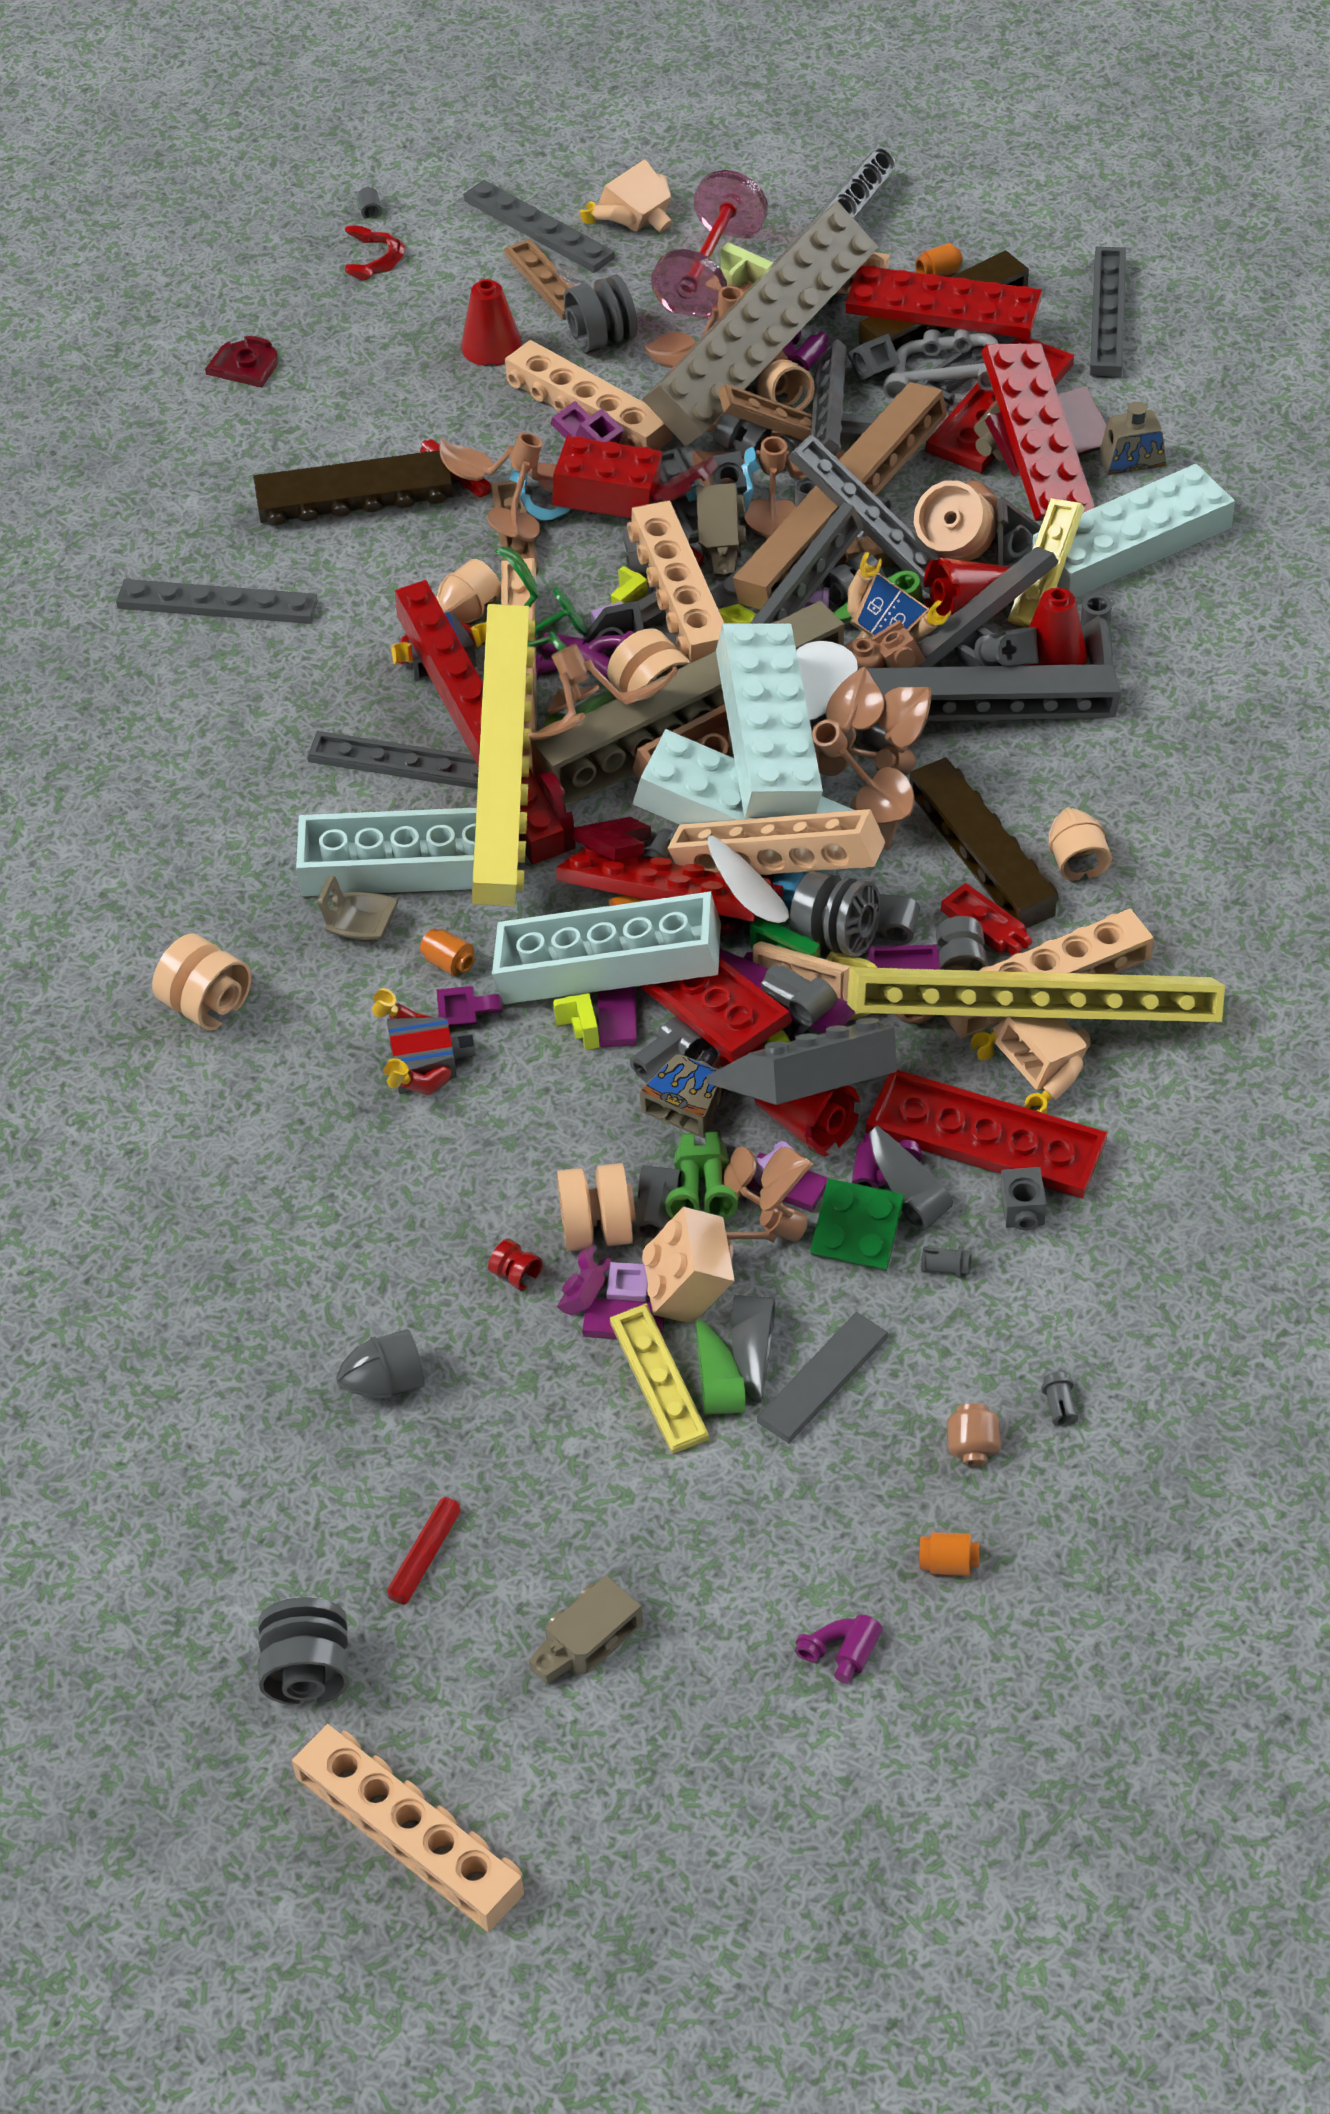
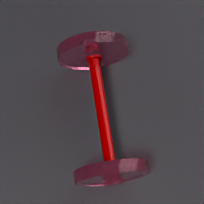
(688, 279)

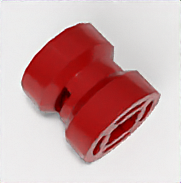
(513, 1263)

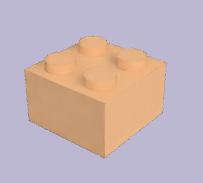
(688, 1265)

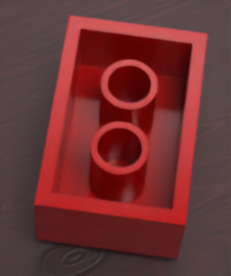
(605, 476)

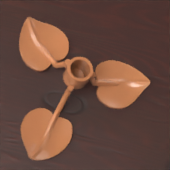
(673, 346)
(524, 458)
(765, 515)
(572, 672)
(861, 705)
(904, 720)
(778, 1179)

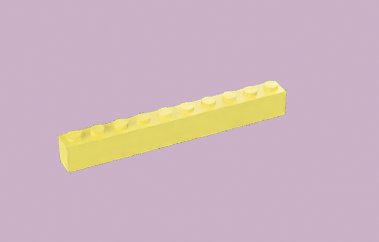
(501, 758)
(1035, 994)

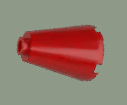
(489, 326)
(957, 582)
(1058, 629)
(818, 1118)

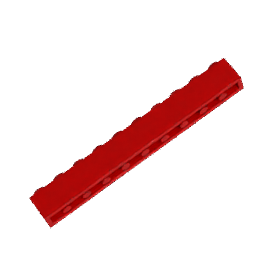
(462, 695)

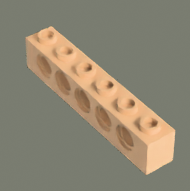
(563, 382)
(677, 579)
(786, 842)
(1097, 949)
(482, 1900)

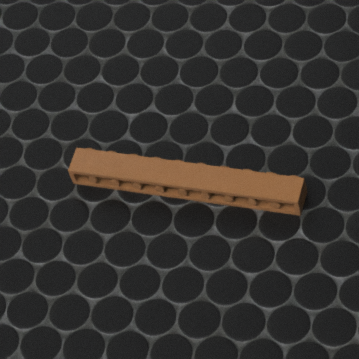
(872, 460)

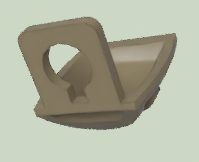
(356, 913)

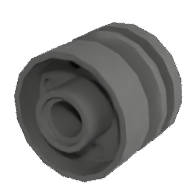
(601, 312)
(836, 912)
(303, 1650)

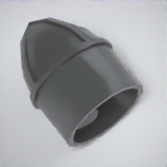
(383, 1367)

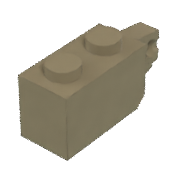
(720, 526)
(587, 1631)

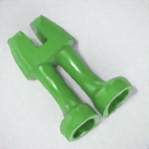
(698, 1163)

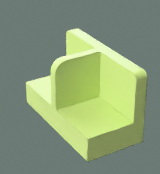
(741, 265)

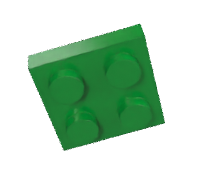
(857, 1224)

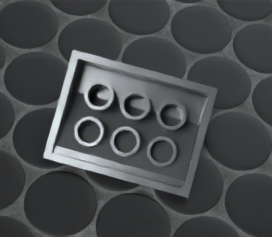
(812, 1063)

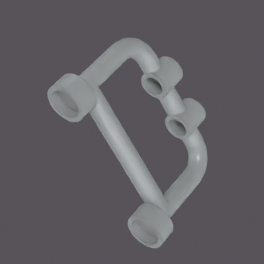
(932, 345)

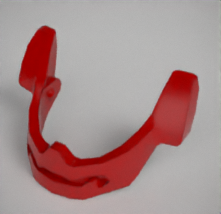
(384, 263)

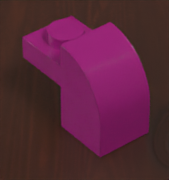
(577, 422)

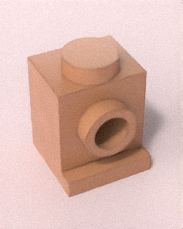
(898, 647)

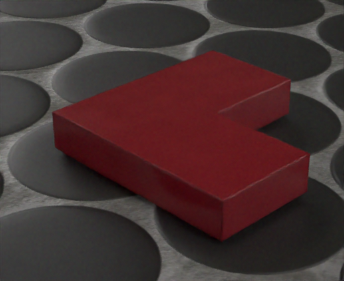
(614, 838)

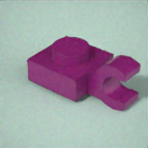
(461, 1005)
(583, 1287)

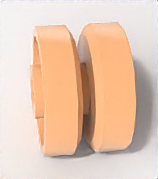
(955, 521)

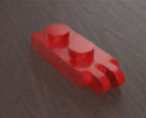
(999, 927)

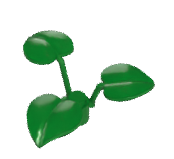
(569, 610)

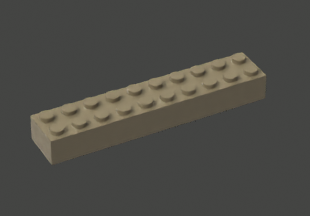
(760, 322)
(607, 739)

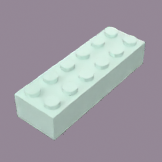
(1145, 528)
(768, 720)
(697, 785)
(387, 851)
(607, 948)

